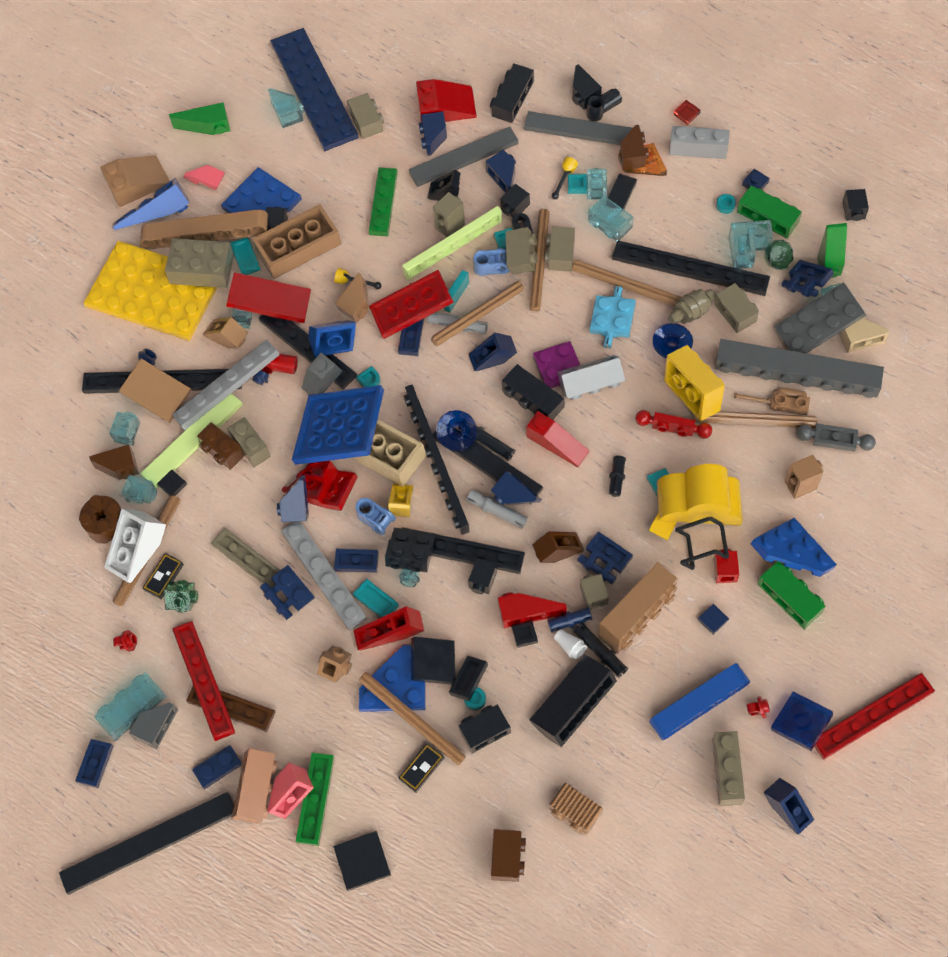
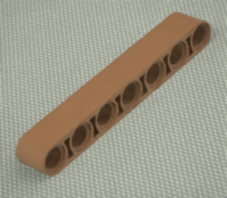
(205, 228)

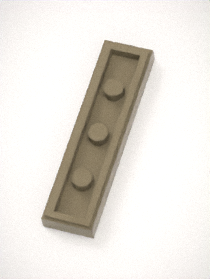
(245, 557)

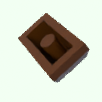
(116, 462)
(557, 546)

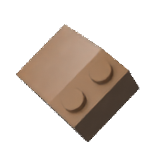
(134, 178)

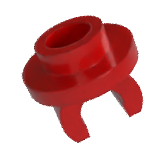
(126, 641)
(760, 707)

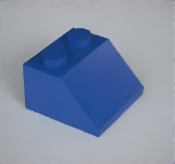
(332, 337)

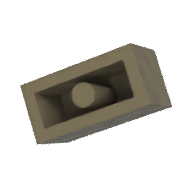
(365, 115)
(449, 214)
(561, 248)
(521, 250)
(736, 307)
(250, 442)

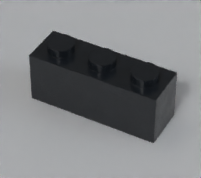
(512, 93)
(532, 393)

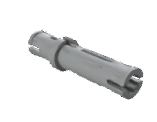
(446, 319)
(492, 506)

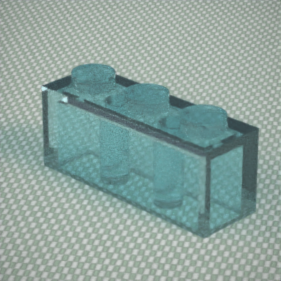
(128, 704)

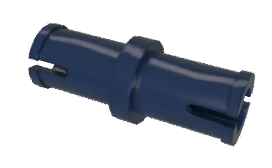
(569, 619)

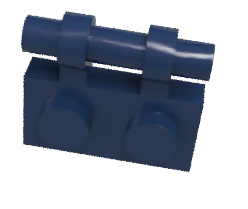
(811, 275)
(609, 553)
(292, 588)

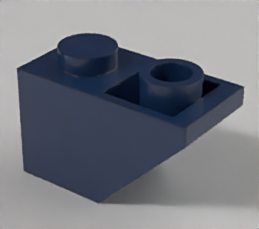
(434, 131)

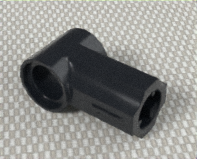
(601, 104)

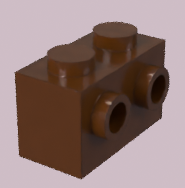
(220, 446)
(507, 855)

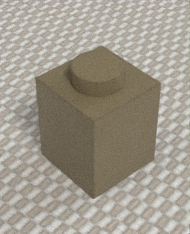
(594, 591)

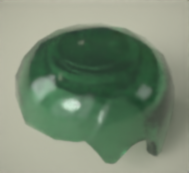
(779, 254)

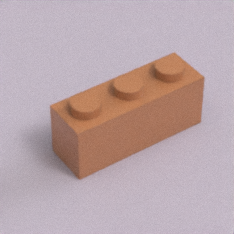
(254, 786)

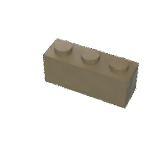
(728, 768)

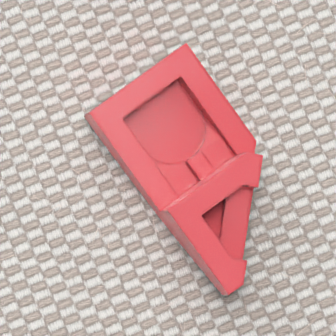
(206, 175)

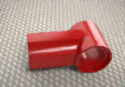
(283, 364)

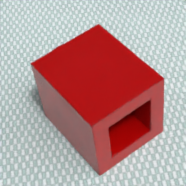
(726, 569)

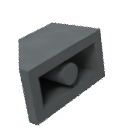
(320, 375)
(153, 724)

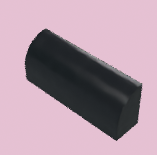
(573, 700)

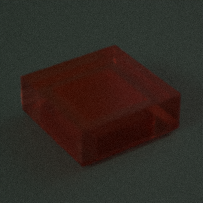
(687, 112)

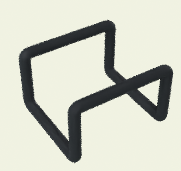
(691, 558)

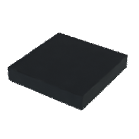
(432, 660)
(362, 861)

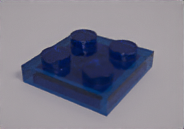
(802, 721)

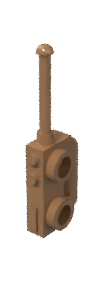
(781, 400)

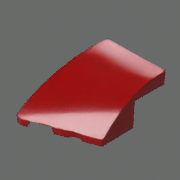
(326, 485)

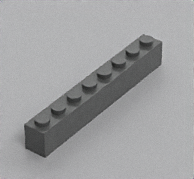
(799, 368)

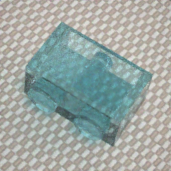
(610, 219)

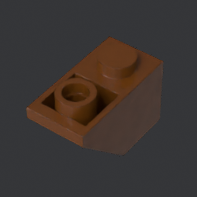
(632, 150)

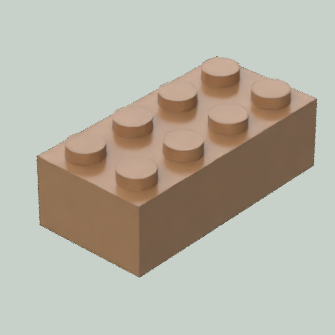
(296, 241)
(637, 608)

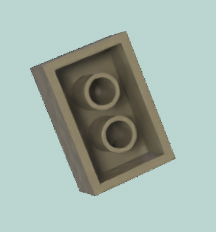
(199, 263)

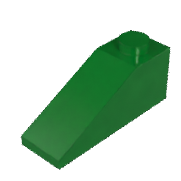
(205, 120)
(833, 248)

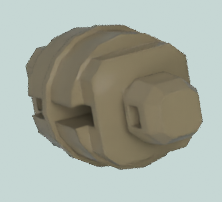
(691, 306)

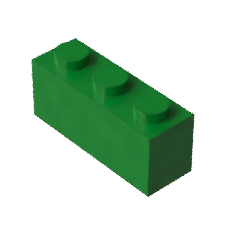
(761, 206)
(791, 594)

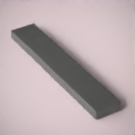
(575, 128)
(463, 156)

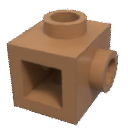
(334, 663)

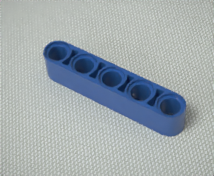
(699, 701)

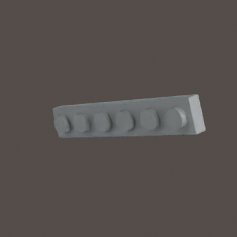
(225, 384)
(324, 575)

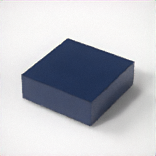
(713, 619)

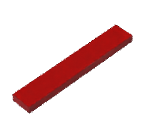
(203, 681)
(873, 715)

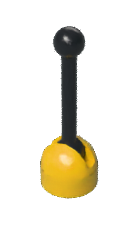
(569, 166)
(342, 277)

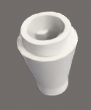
(570, 644)

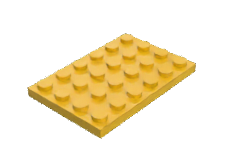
(138, 291)

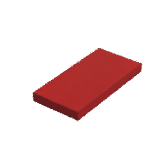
(268, 297)
(411, 304)

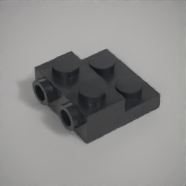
(410, 550)

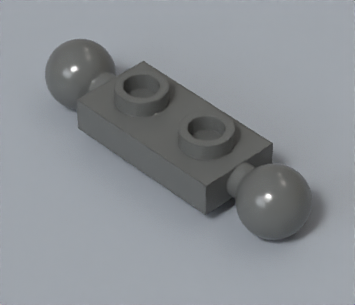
(836, 437)

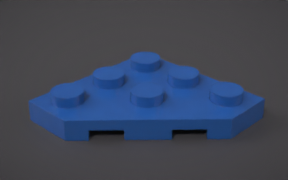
(259, 192)
(794, 548)
(396, 678)

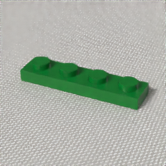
(383, 201)
(315, 802)

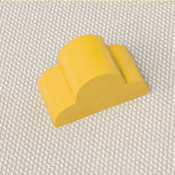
(699, 494)

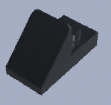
(443, 185)

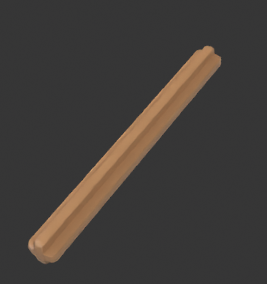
(537, 279)
(625, 283)
(477, 313)
(760, 419)
(165, 517)
(412, 718)

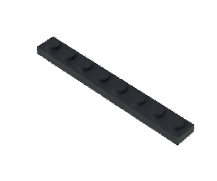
(438, 466)

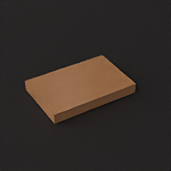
(155, 390)

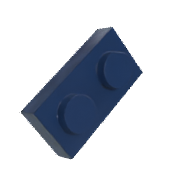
(356, 560)
(94, 763)
(217, 767)

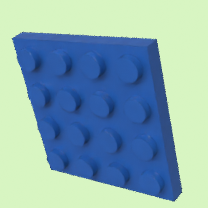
(338, 425)

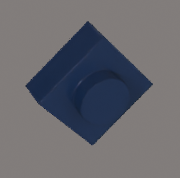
(756, 179)

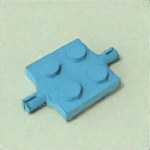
(612, 316)

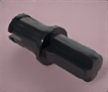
(617, 476)

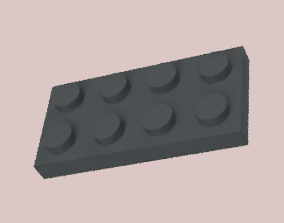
(820, 320)

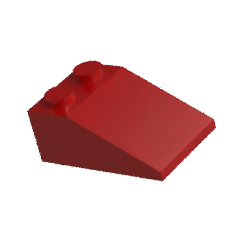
(448, 97)

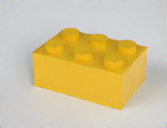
(694, 382)

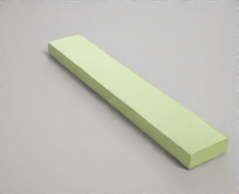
(452, 243)
(188, 442)

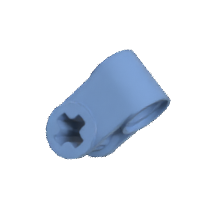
(491, 261)
(377, 518)

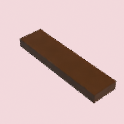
(241, 710)

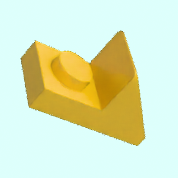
(400, 500)

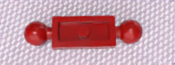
(674, 424)

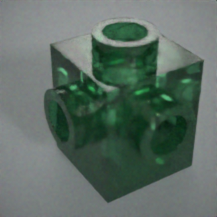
(180, 596)

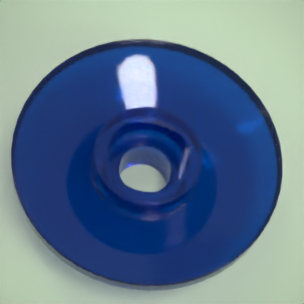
(669, 334)
(449, 437)

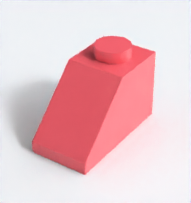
(289, 790)

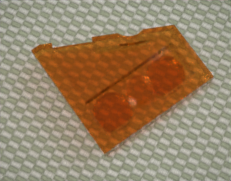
(653, 165)

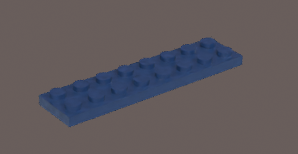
(314, 89)

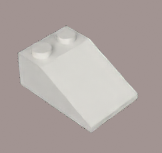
(133, 543)

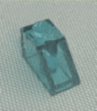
(286, 107)

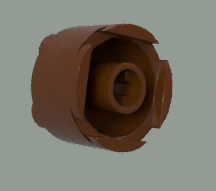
(100, 518)

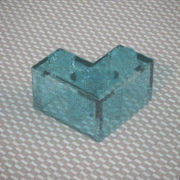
(746, 239)

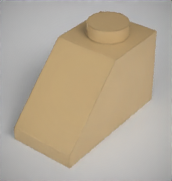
(863, 335)

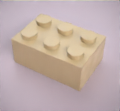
(393, 454)

